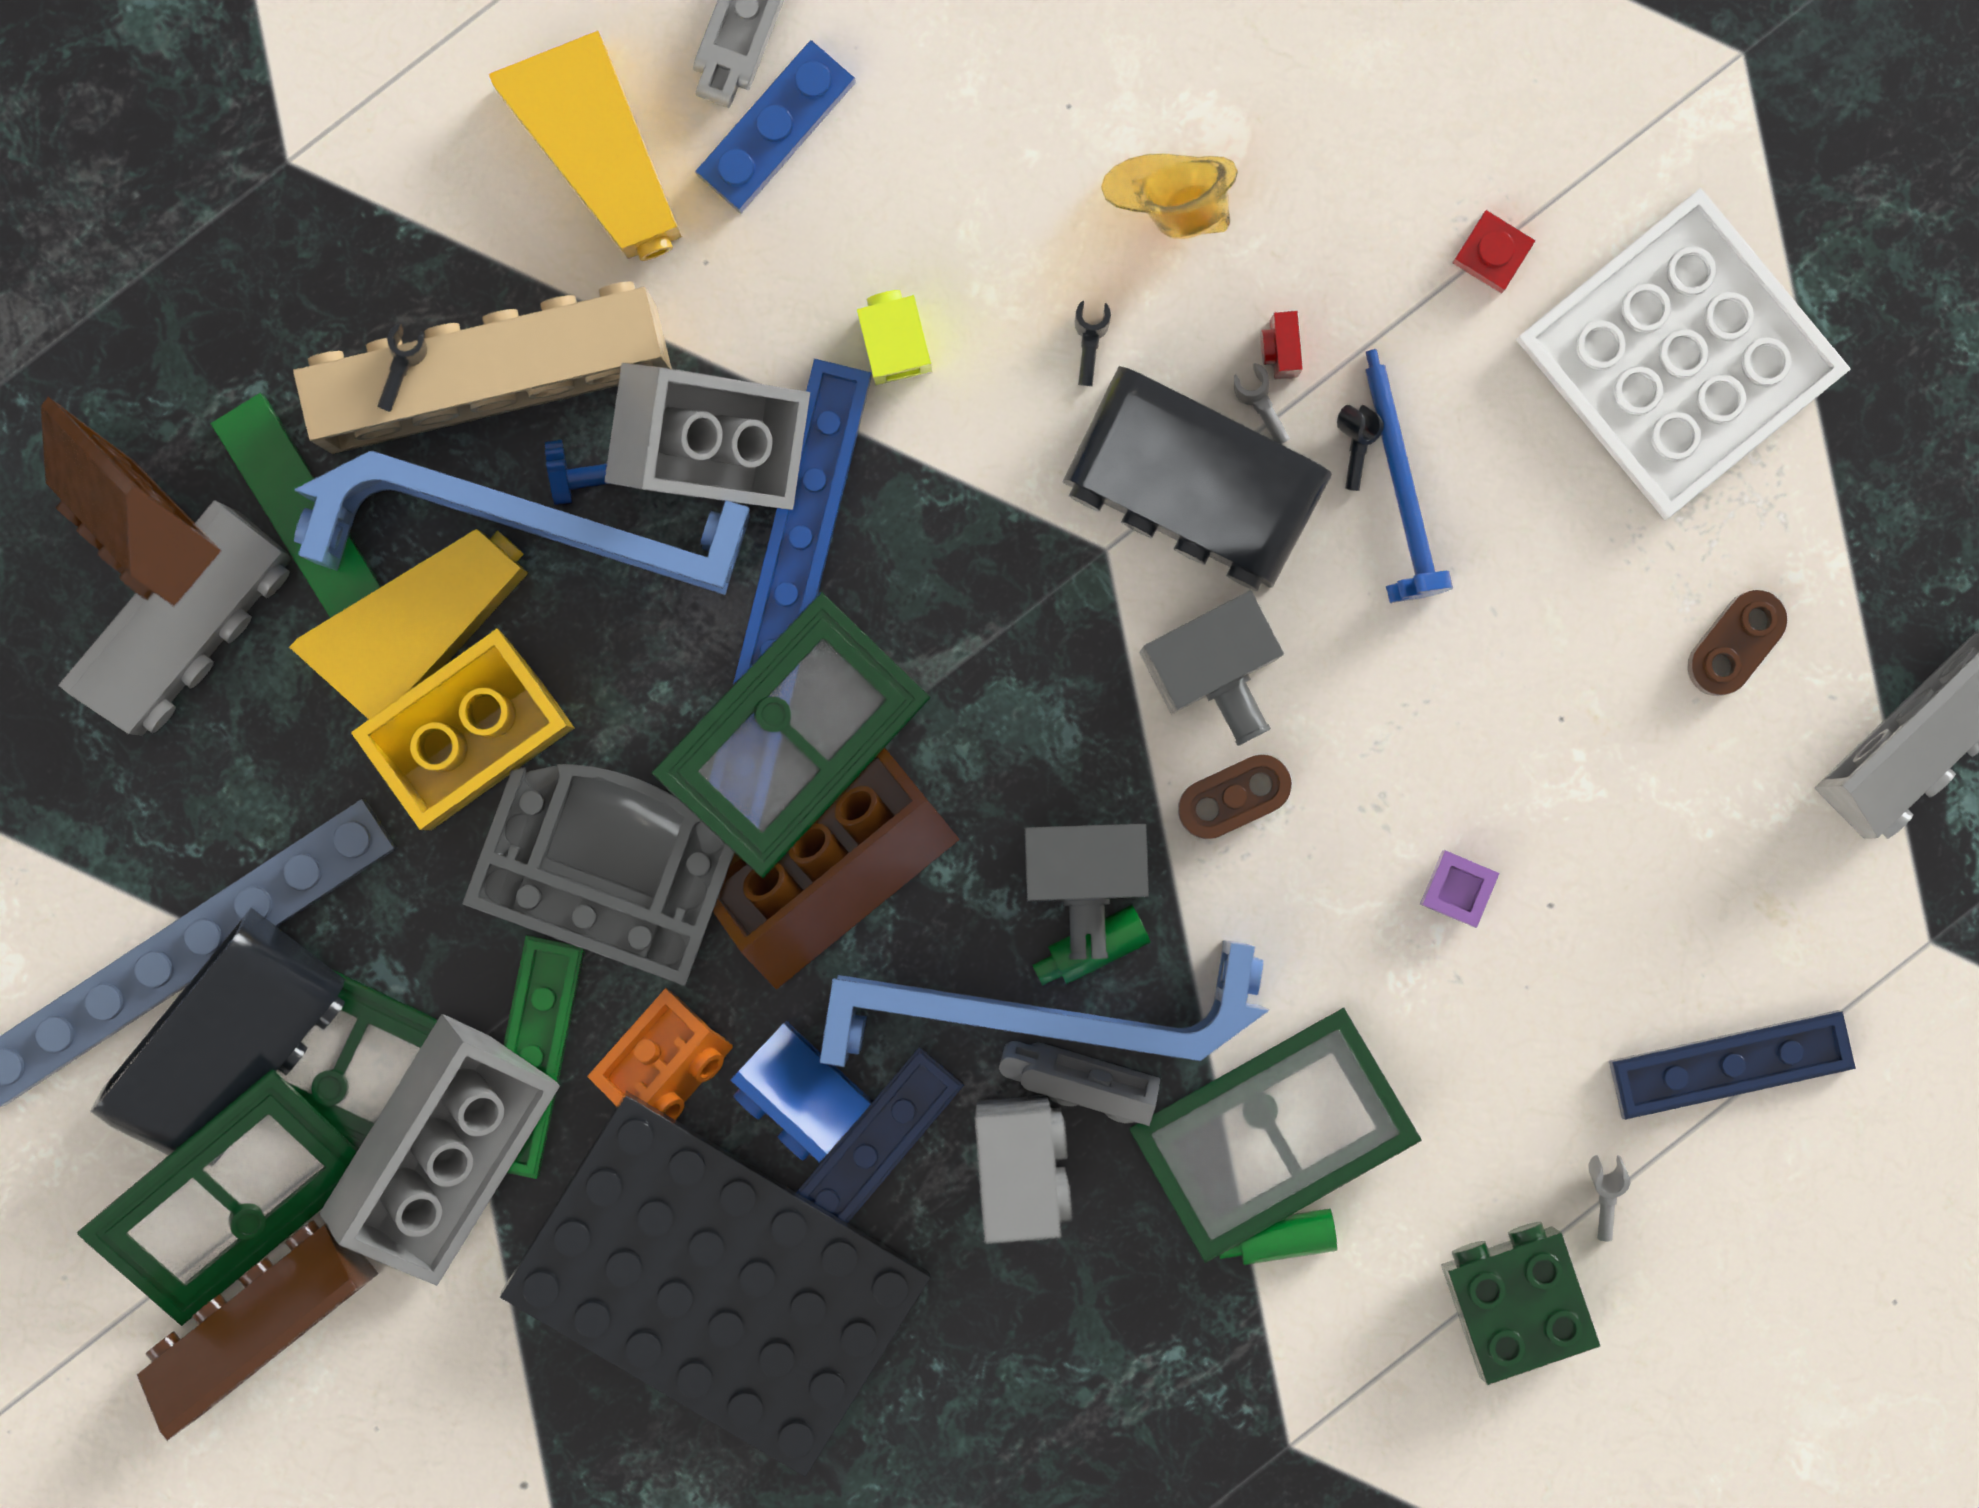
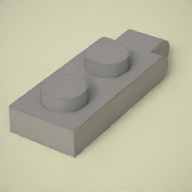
(734, 47)
(1082, 1081)

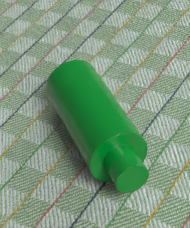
(1123, 935)
(1290, 1238)

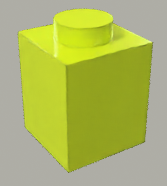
(894, 337)

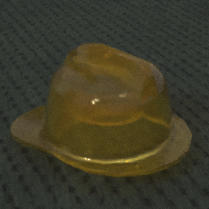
(1177, 191)

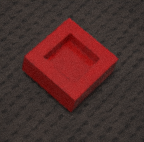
(1493, 251)
(1282, 345)

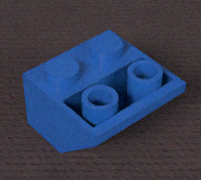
(803, 1096)

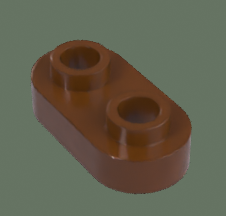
(1738, 641)
(1234, 797)

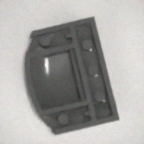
(602, 867)

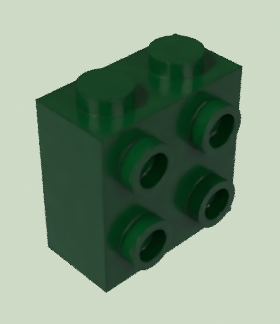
(1519, 1302)

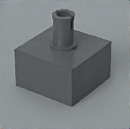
(1214, 661)
(1085, 872)

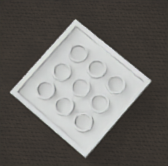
(1683, 354)

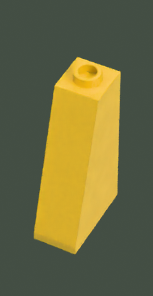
(587, 130)
(413, 622)

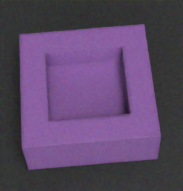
(1459, 888)

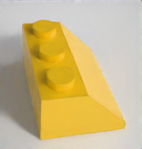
(462, 730)

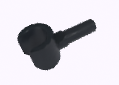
(1090, 342)
(399, 365)
(1364, 428)

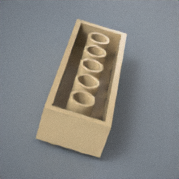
(483, 368)

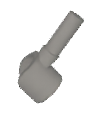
(1262, 403)
(1609, 1188)

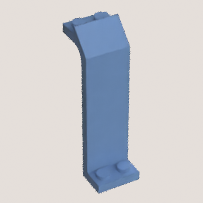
(342, 491)
(1237, 977)

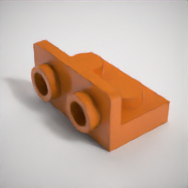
(662, 1057)

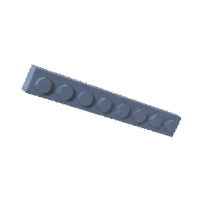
(177, 953)

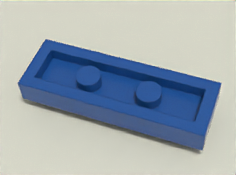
(775, 126)

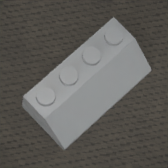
(161, 648)
(1910, 749)
(438, 1151)

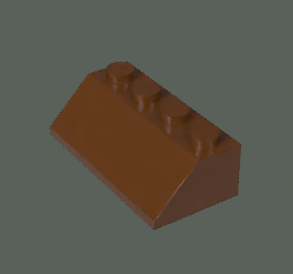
(122, 509)
(835, 873)
(251, 1328)

